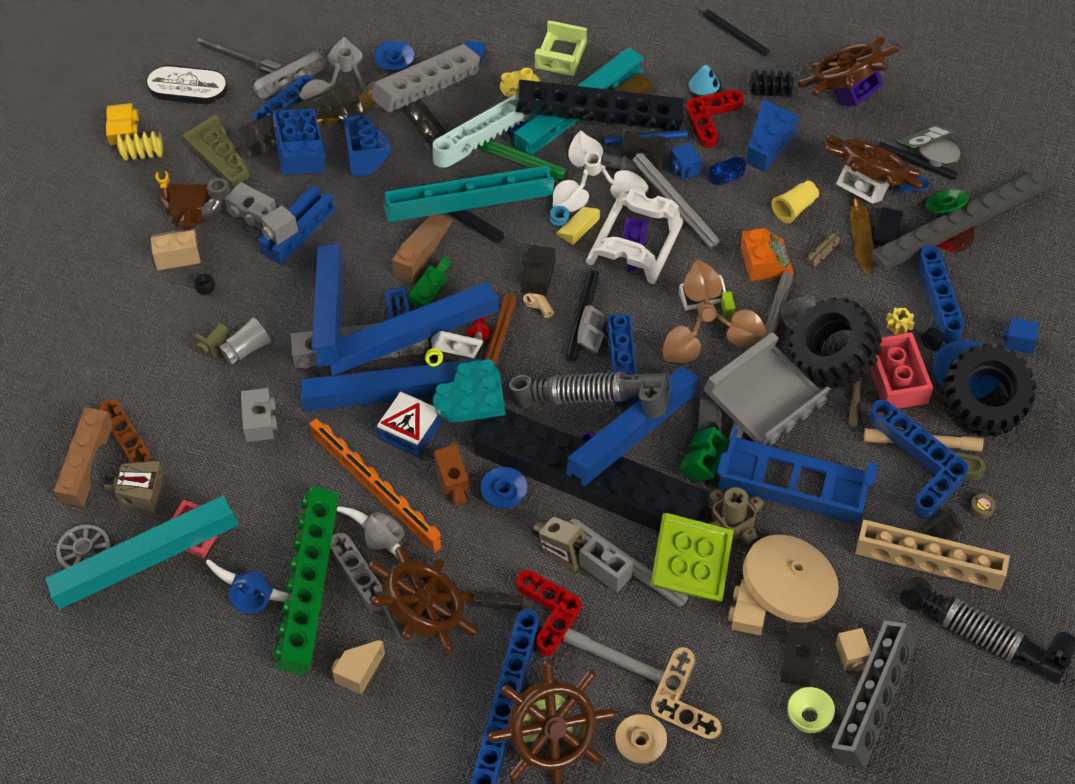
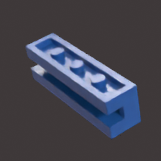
(310, 213)
(621, 347)

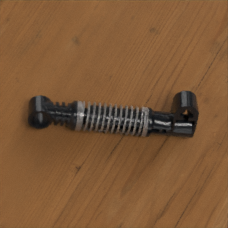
(1013, 645)

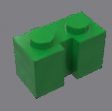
(705, 456)

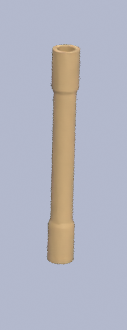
(962, 443)

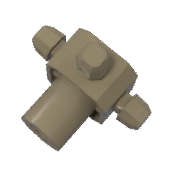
(736, 513)

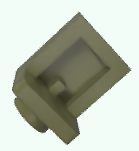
(211, 344)

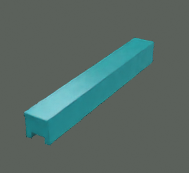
(544, 129)
(468, 193)
(141, 552)

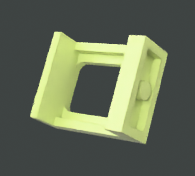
(556, 61)

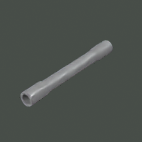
(586, 644)

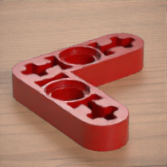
(702, 103)
(559, 610)

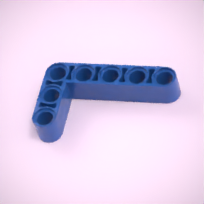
(923, 454)

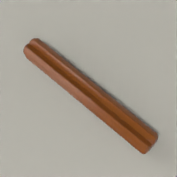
(500, 328)

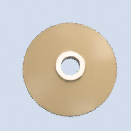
(641, 728)

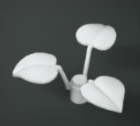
(588, 153)

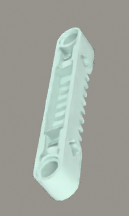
(463, 139)

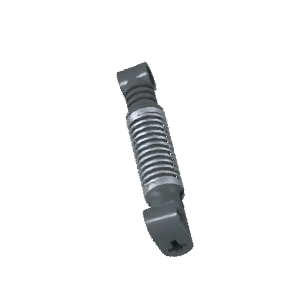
(651, 388)

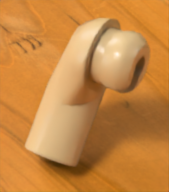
(538, 302)

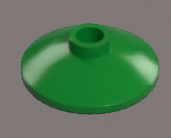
(946, 201)

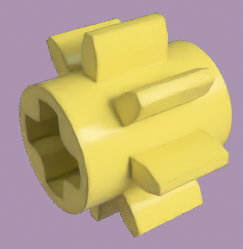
(900, 321)

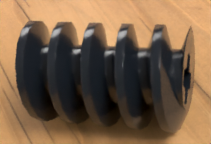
(771, 82)

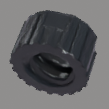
(204, 278)
(932, 338)

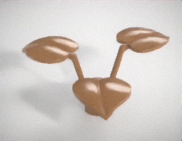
(700, 284)

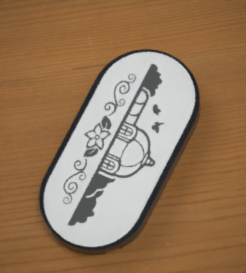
(186, 84)

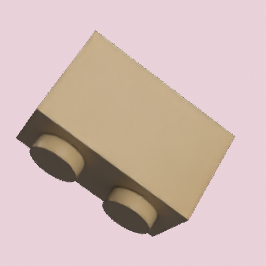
(175, 248)

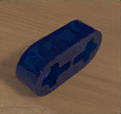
(727, 171)

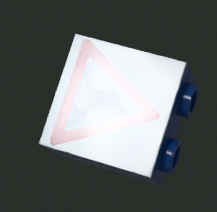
(409, 424)

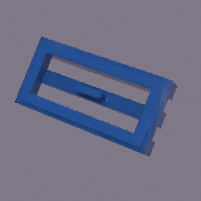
(395, 292)

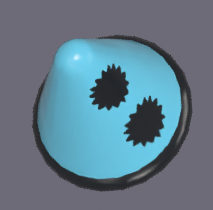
(704, 83)

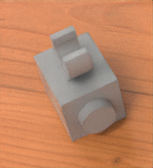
(277, 224)

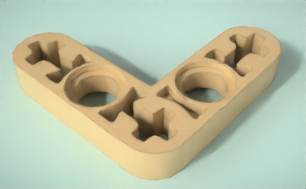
(674, 696)

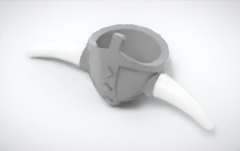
(380, 529)

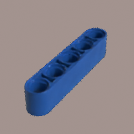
(940, 294)

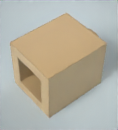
(853, 649)

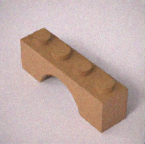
(74, 478)

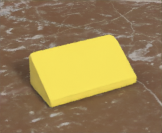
(579, 224)

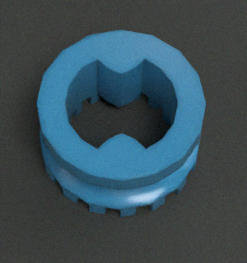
(559, 221)

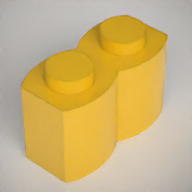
(122, 121)

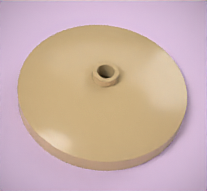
(790, 578)

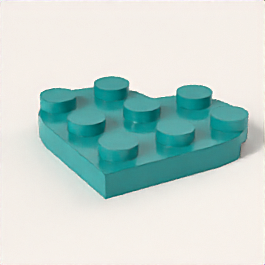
(472, 394)

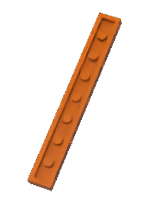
(381, 490)

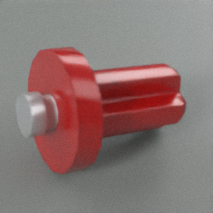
(479, 329)

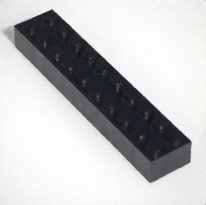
(621, 488)

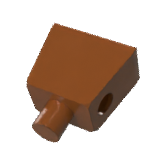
(451, 474)

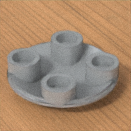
(940, 152)

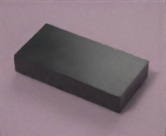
(887, 226)

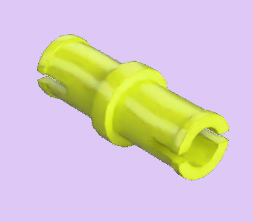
(433, 351)

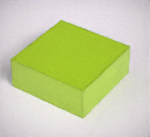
(727, 306)

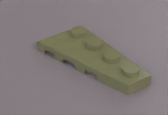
(216, 149)

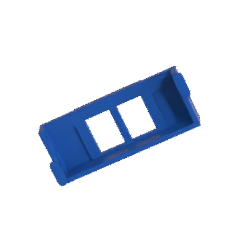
(842, 491)

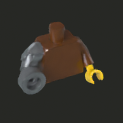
(192, 202)

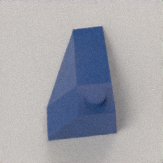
(365, 145)

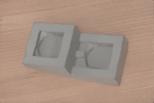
(590, 329)

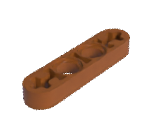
(128, 433)

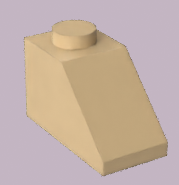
(358, 666)

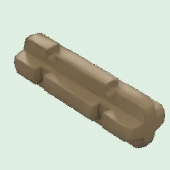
(823, 250)

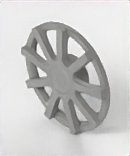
(82, 547)

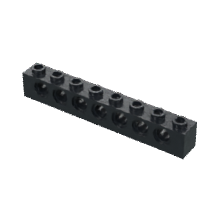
(591, 98)

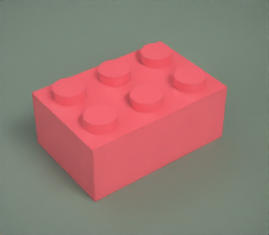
(901, 372)

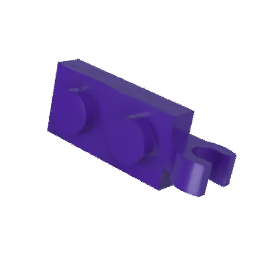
(635, 231)

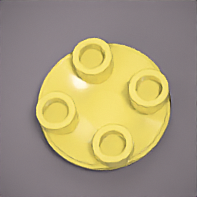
(510, 81)

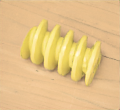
(140, 146)

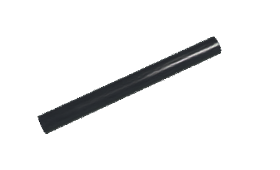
(736, 32)
(919, 161)

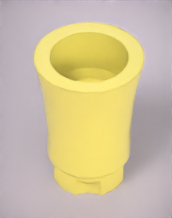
(794, 201)

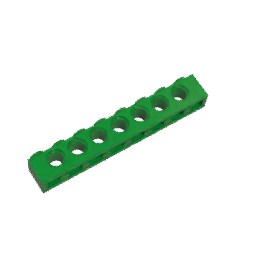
(299, 658)

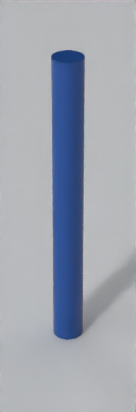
(678, 134)

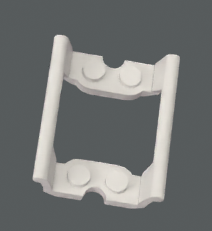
(634, 252)

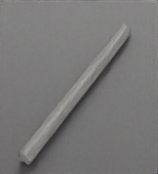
(772, 322)

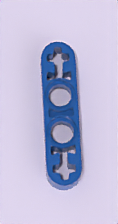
(281, 98)

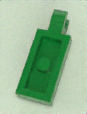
(429, 284)

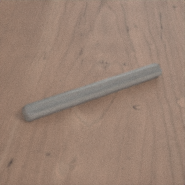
(669, 192)
(639, 570)

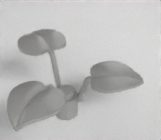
(343, 57)

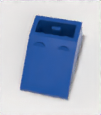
(298, 141)

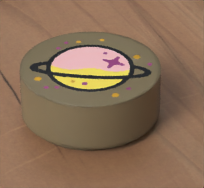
(983, 506)

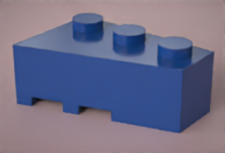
(771, 134)

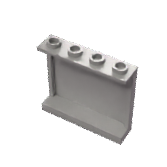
(764, 392)

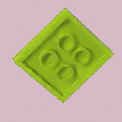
(692, 557)

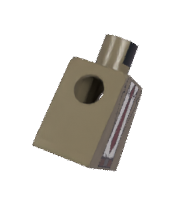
(137, 485)
(561, 541)

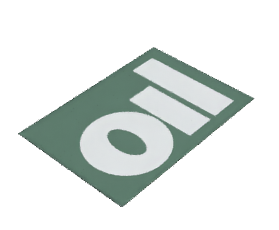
(925, 136)

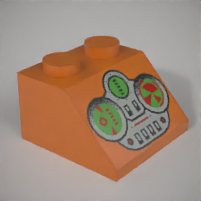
(764, 254)

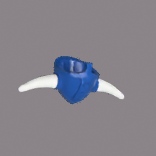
(248, 591)

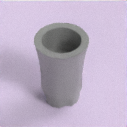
(244, 341)

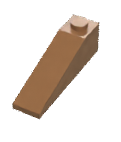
(419, 247)

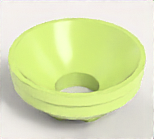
(814, 700)

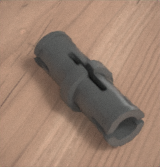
(621, 163)

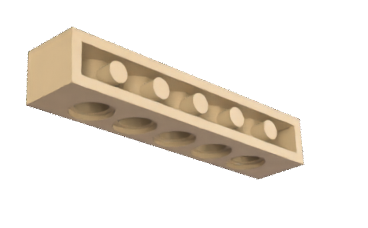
(932, 555)

